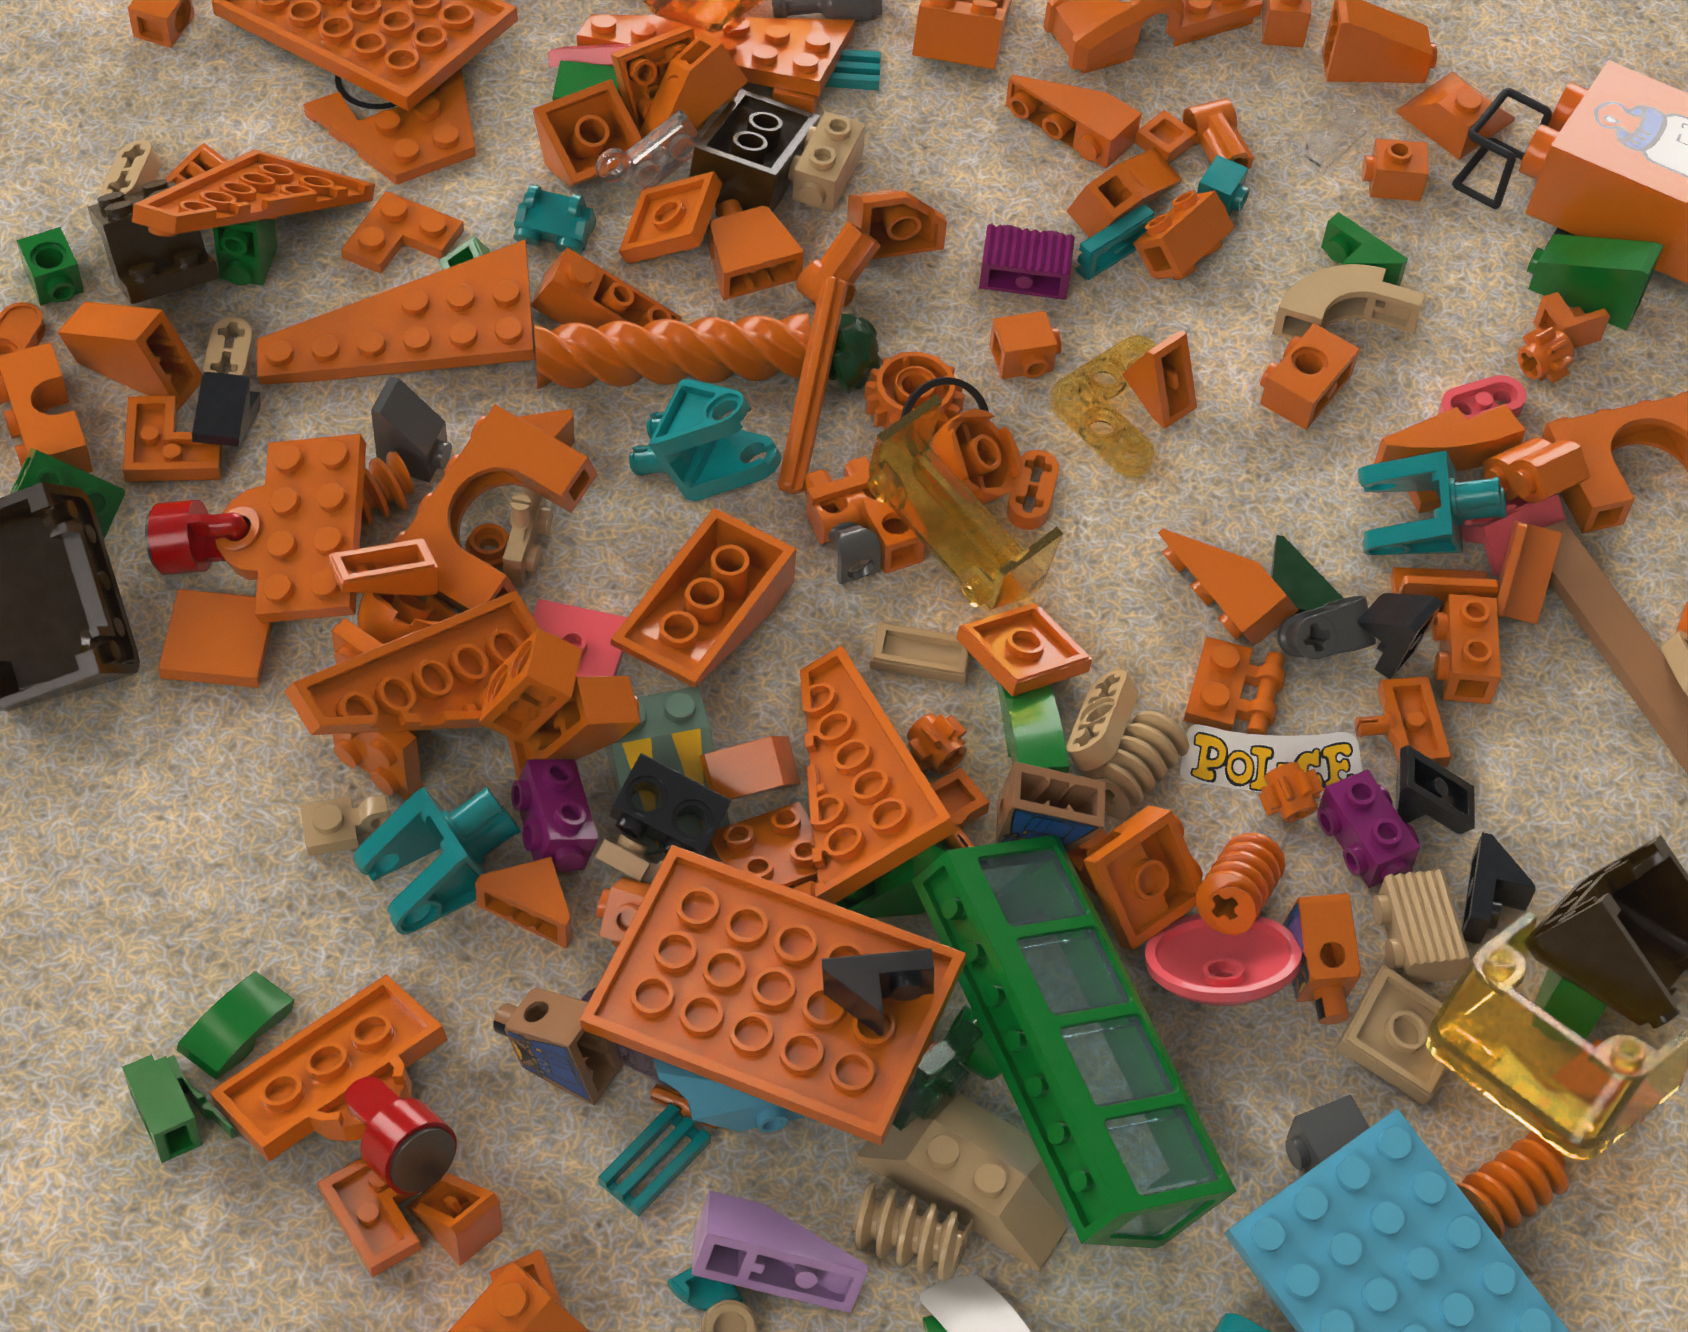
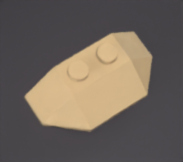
(982, 1171)

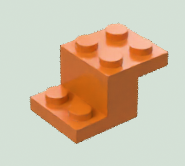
(387, 756)

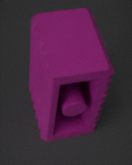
(1027, 261)

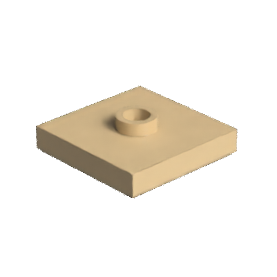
(1391, 1035)

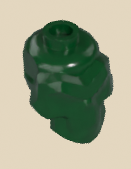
(854, 353)

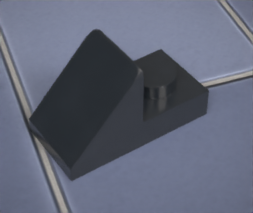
(224, 409)
(1400, 626)
(1433, 791)
(1493, 883)
(863, 981)

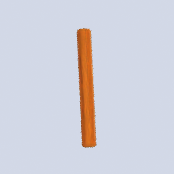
(812, 385)

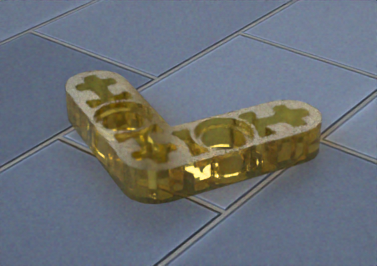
(1096, 407)

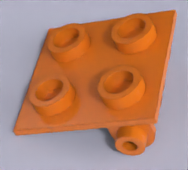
(771, 846)

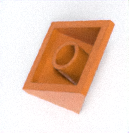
(581, 128)

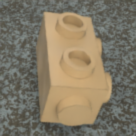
(827, 161)

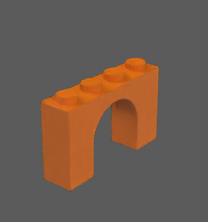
(498, 454)
(1605, 497)

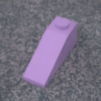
(769, 1253)

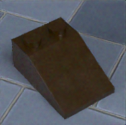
(753, 149)

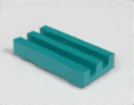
(856, 70)
(1112, 243)
(683, 1128)

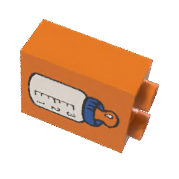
(1616, 164)

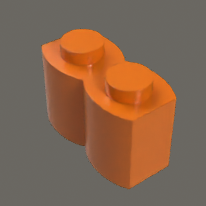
(1538, 469)

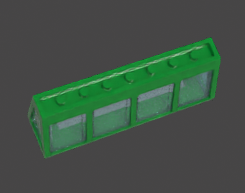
(1074, 1043)

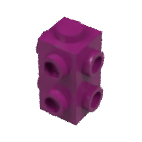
(555, 813)
(1368, 828)

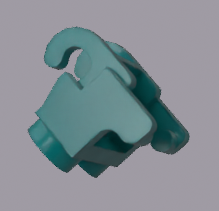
(554, 219)

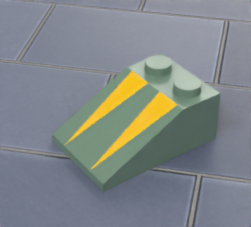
(674, 733)

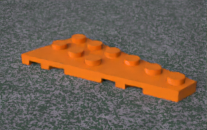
(768, 51)
(247, 191)
(441, 321)
(417, 680)
(863, 784)

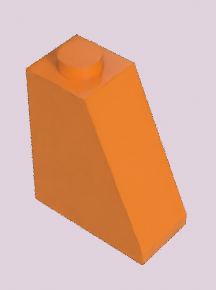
(1375, 45)
(132, 348)

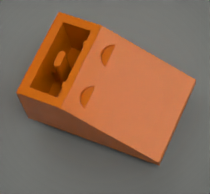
(961, 31)

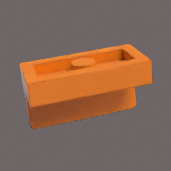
(1526, 571)
(1442, 583)

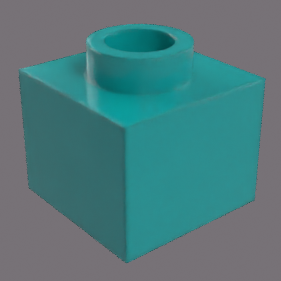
(1228, 181)

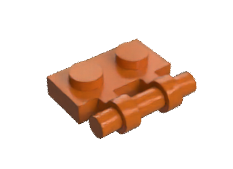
(1219, 685)

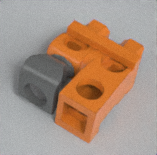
(858, 523)

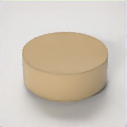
(729, 1317)

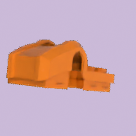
(1106, 31)

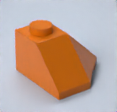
(897, 222)

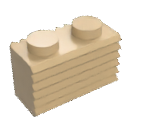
(1421, 927)

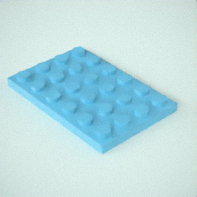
(1386, 1247)

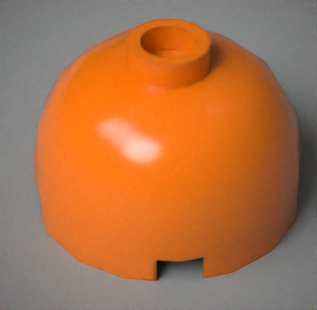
(979, 454)
(395, 616)

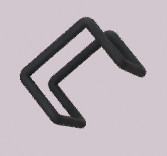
(1497, 147)

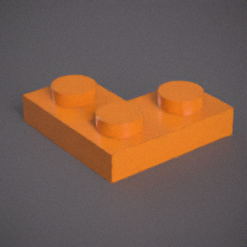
(396, 223)
(160, 453)
(369, 1216)

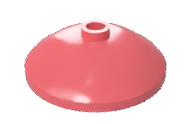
(1223, 968)

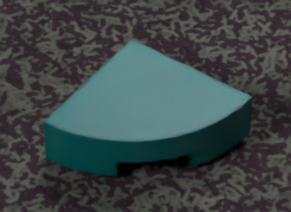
(701, 1290)

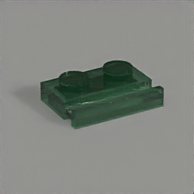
(938, 1074)

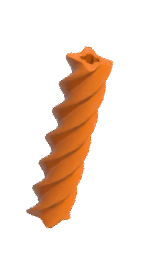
(671, 350)

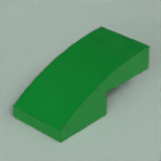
(233, 1024)

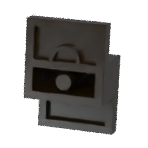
(145, 262)

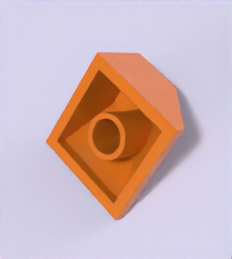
(1449, 111)

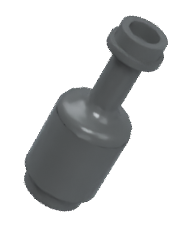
(832, 9)

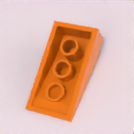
(708, 598)

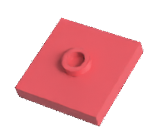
(587, 630)

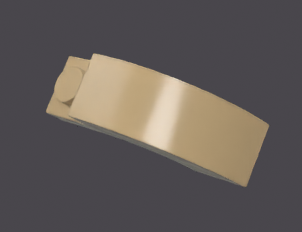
(1345, 294)

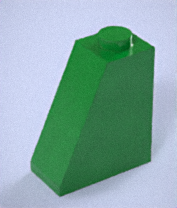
(1596, 273)

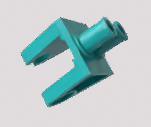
(702, 449)
(1458, 503)
(422, 828)

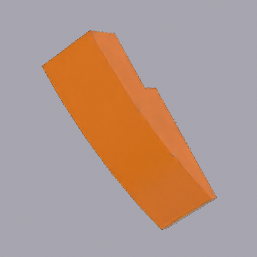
(1464, 439)

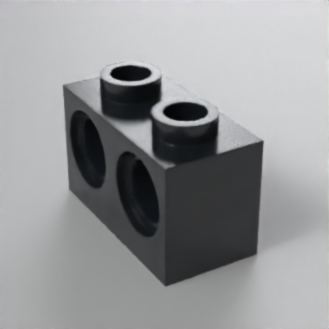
(676, 797)

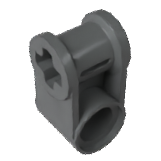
(1331, 630)

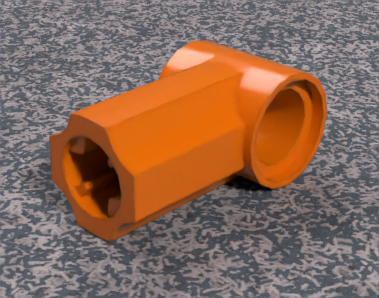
(1218, 131)
(843, 260)

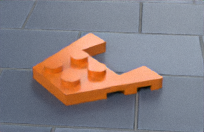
(403, 141)

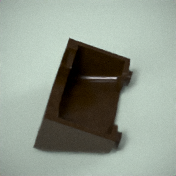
(57, 599)
(1623, 934)

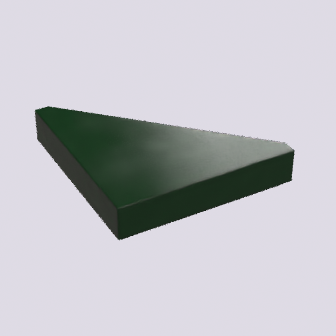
(1299, 578)

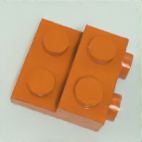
(1145, 875)

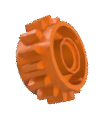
(900, 377)

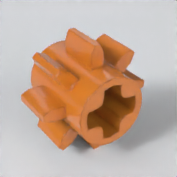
(1546, 354)
(937, 742)
(1291, 792)

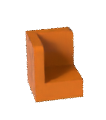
(1577, 325)

